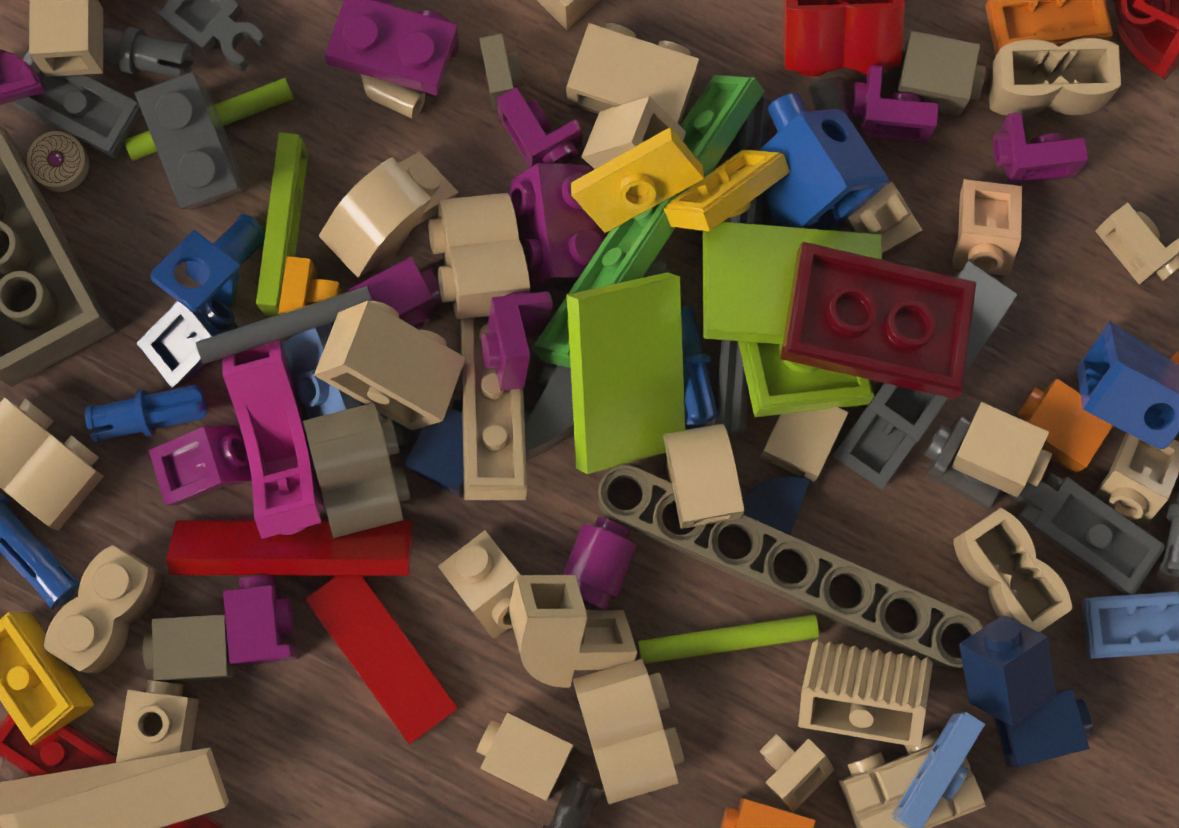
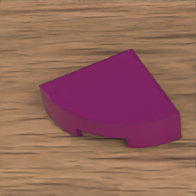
(17, 79)

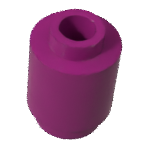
(601, 561)

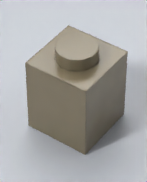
(941, 71)
(188, 649)

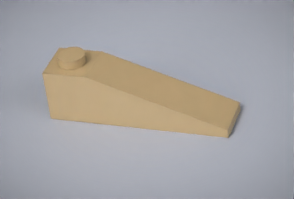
(117, 795)

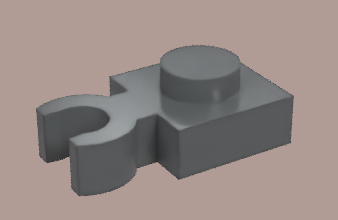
(212, 22)

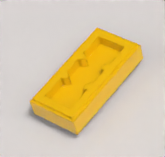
(637, 180)
(726, 190)

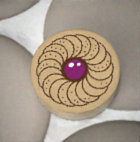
(58, 161)

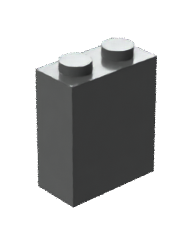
(191, 141)

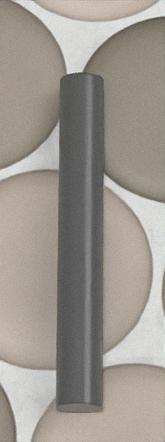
(279, 326)

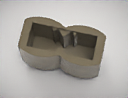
(355, 469)

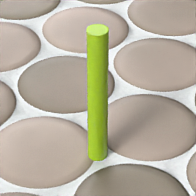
(228, 110)
(728, 639)

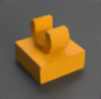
(302, 286)

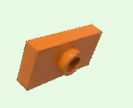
(1047, 21)

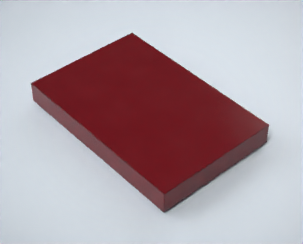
(879, 320)

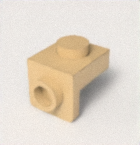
(483, 581)

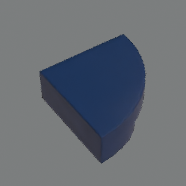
(776, 502)

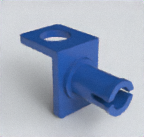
(210, 264)

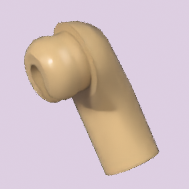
(394, 96)

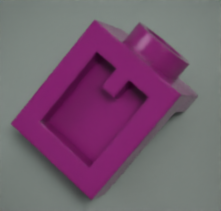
(898, 117)
(527, 128)
(1041, 160)
(200, 463)

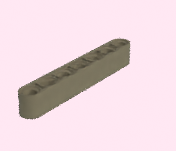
(820, 569)

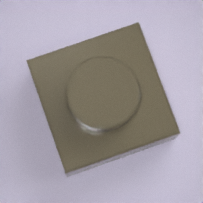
(501, 68)

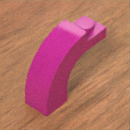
(275, 439)

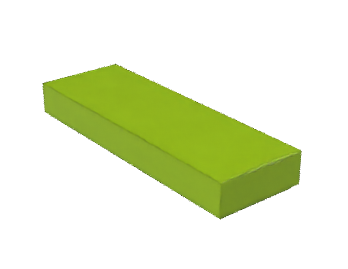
(282, 219)

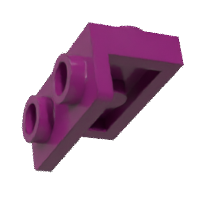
(393, 44)
(552, 225)

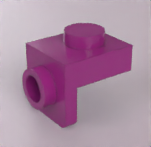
(509, 324)

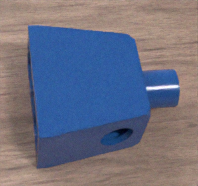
(827, 165)
(1131, 386)

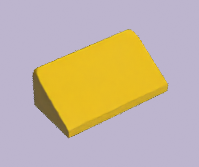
(34, 683)

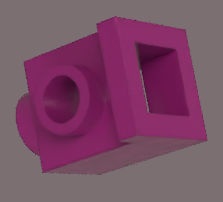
(406, 291)
(258, 622)

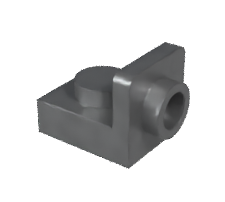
(943, 451)

